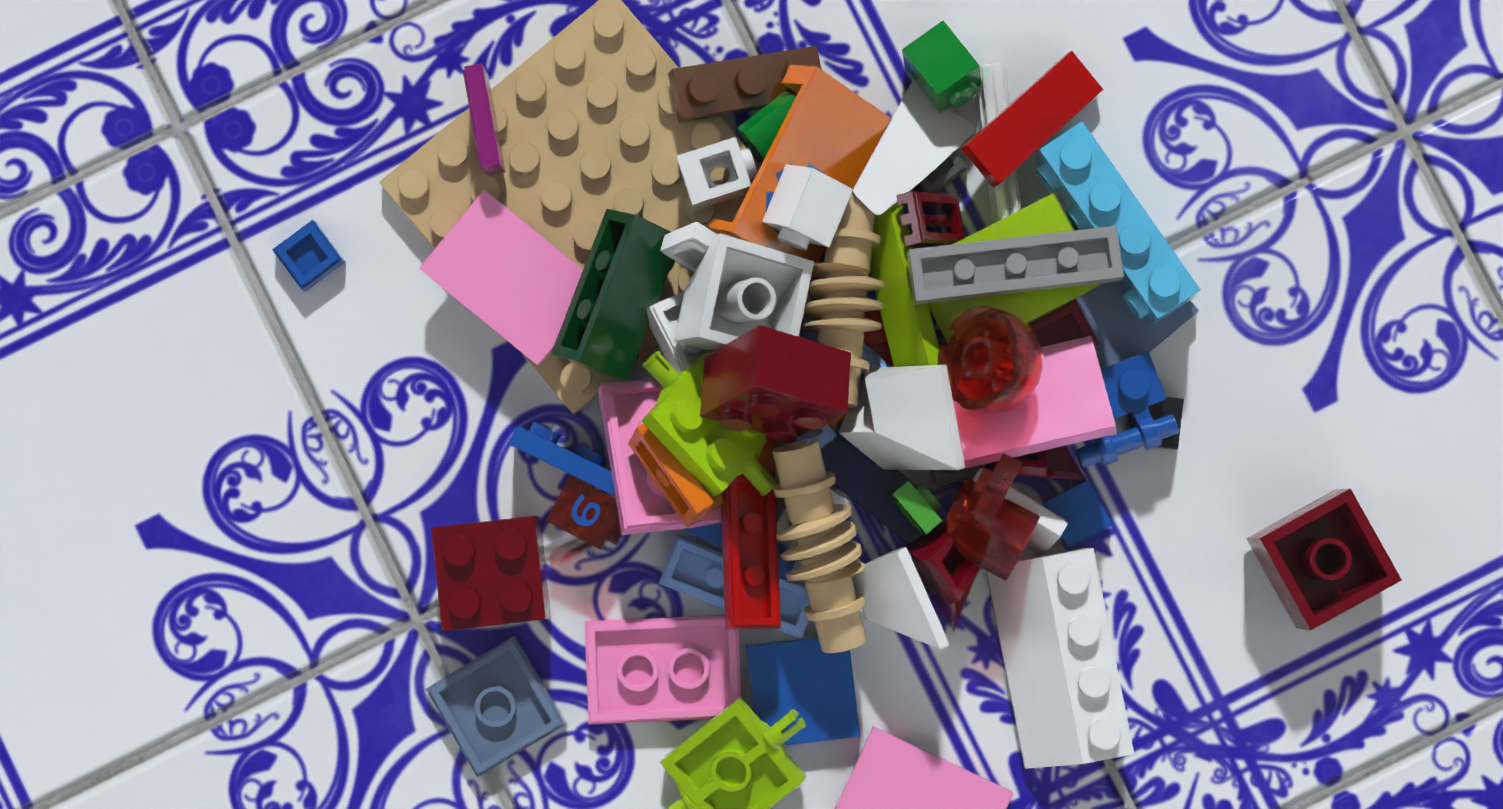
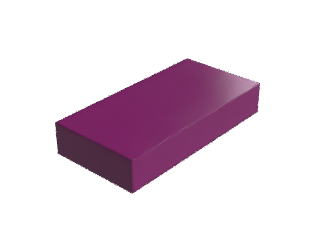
(483, 119)

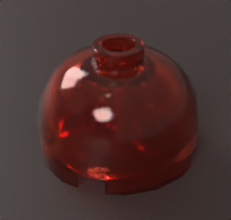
(991, 360)

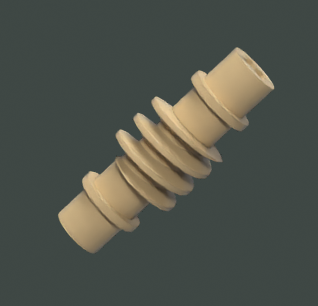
(843, 290)
(821, 545)

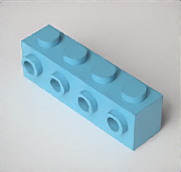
(1101, 198)

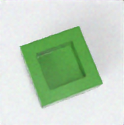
(917, 506)

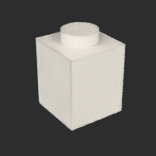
(806, 207)

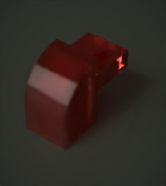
(988, 525)

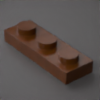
(734, 84)

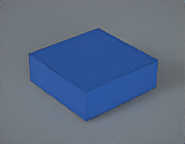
(308, 255)
(1081, 510)

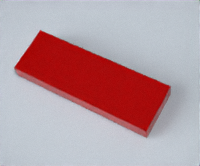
(1032, 119)
(750, 557)

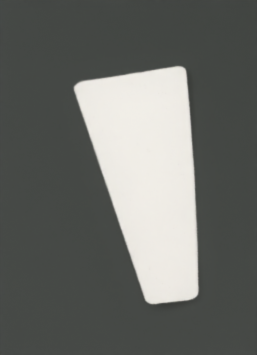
(910, 149)

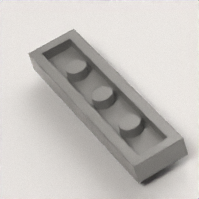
(1015, 265)

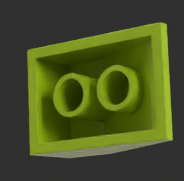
(1038, 218)

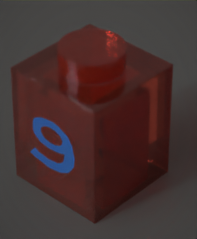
(586, 514)

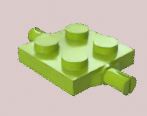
(698, 442)
(735, 761)

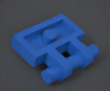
(1130, 389)

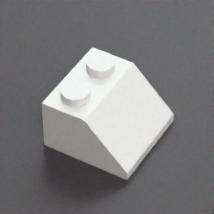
(741, 289)

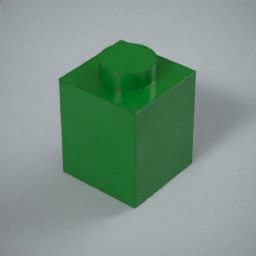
(942, 67)

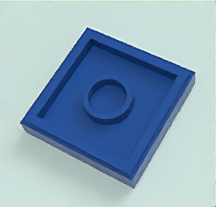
(807, 680)

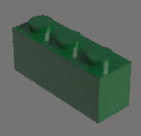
(612, 296)

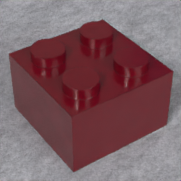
(775, 384)
(1324, 559)
(491, 573)

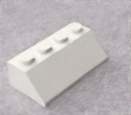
(1060, 661)

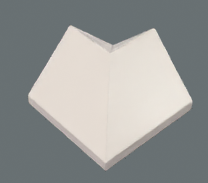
(906, 419)
(898, 598)

